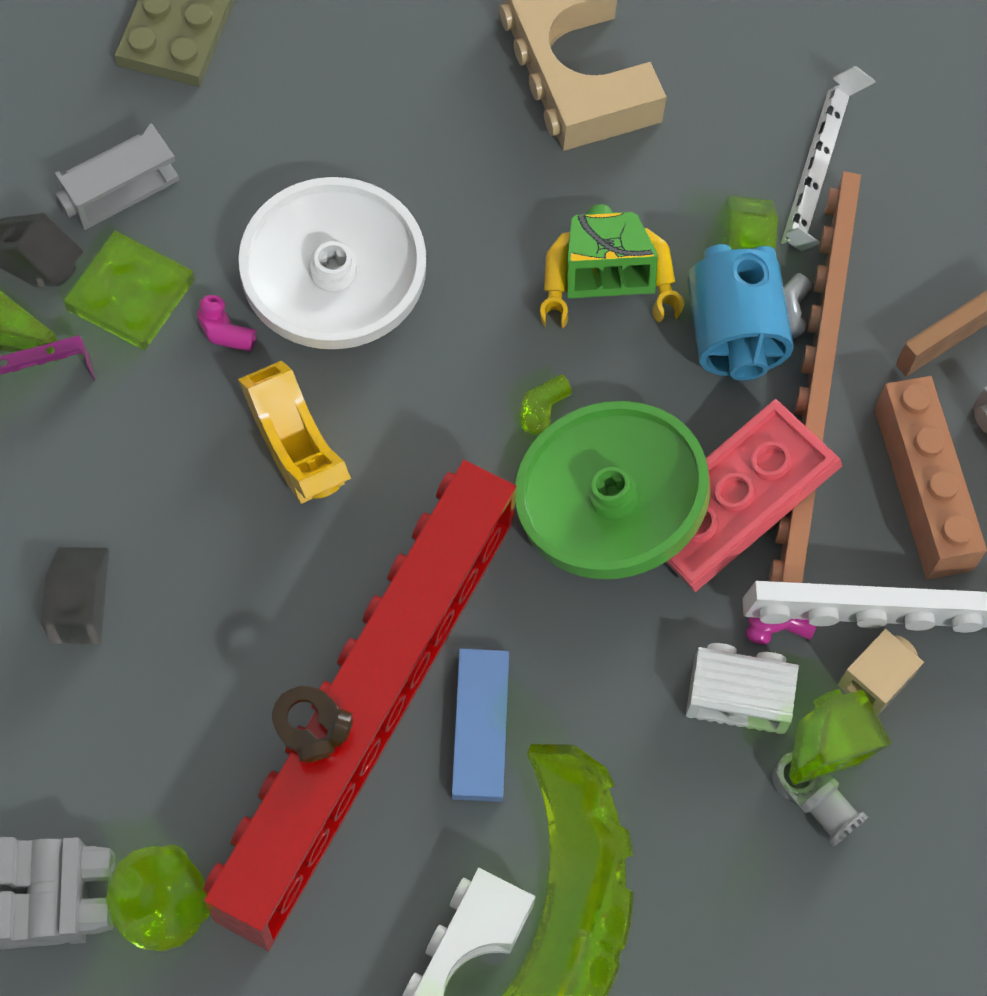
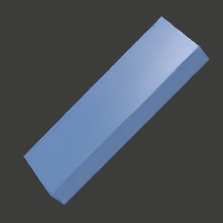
(480, 725)

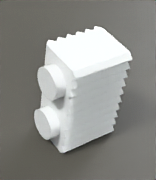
(742, 688)

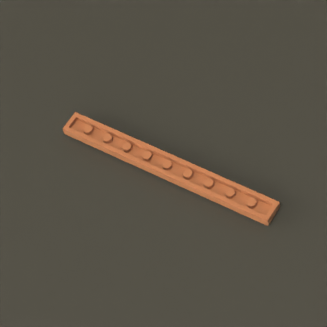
(818, 363)

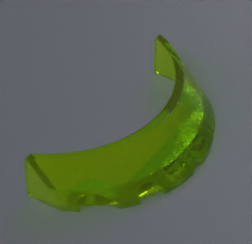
(586, 895)

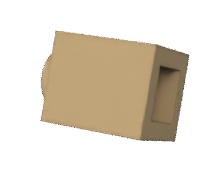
(882, 670)

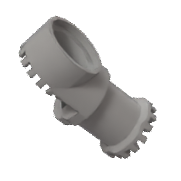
(822, 801)

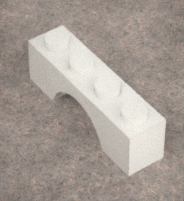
(485, 922)

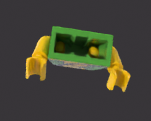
(608, 257)

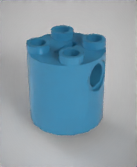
(739, 311)

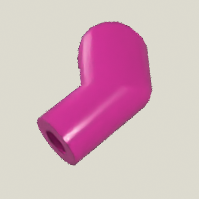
(219, 328)
(761, 633)

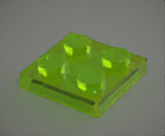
(129, 290)

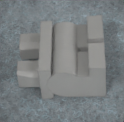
(47, 891)

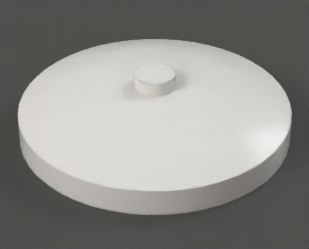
(332, 263)

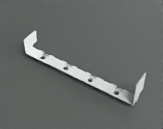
(850, 83)

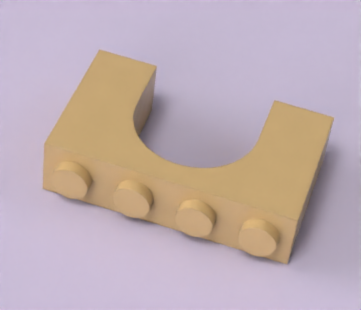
(576, 104)

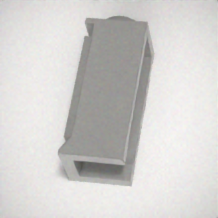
(116, 178)

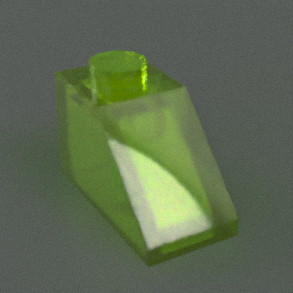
(750, 223)
(836, 736)

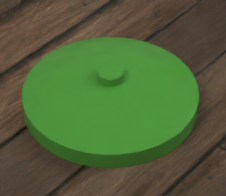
(612, 490)

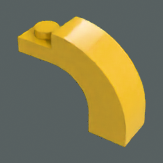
(291, 433)

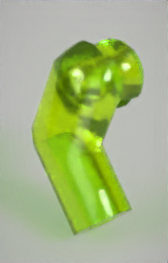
(538, 402)

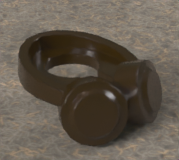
(303, 742)

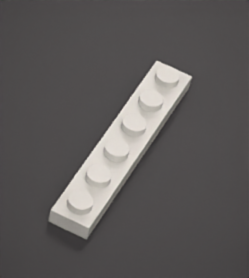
(866, 605)

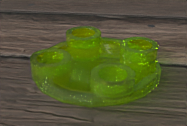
(157, 898)

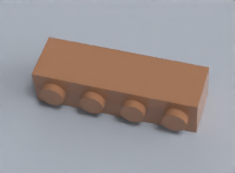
(929, 478)

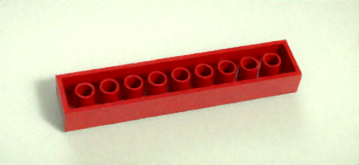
(376, 683)

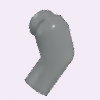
(795, 291)

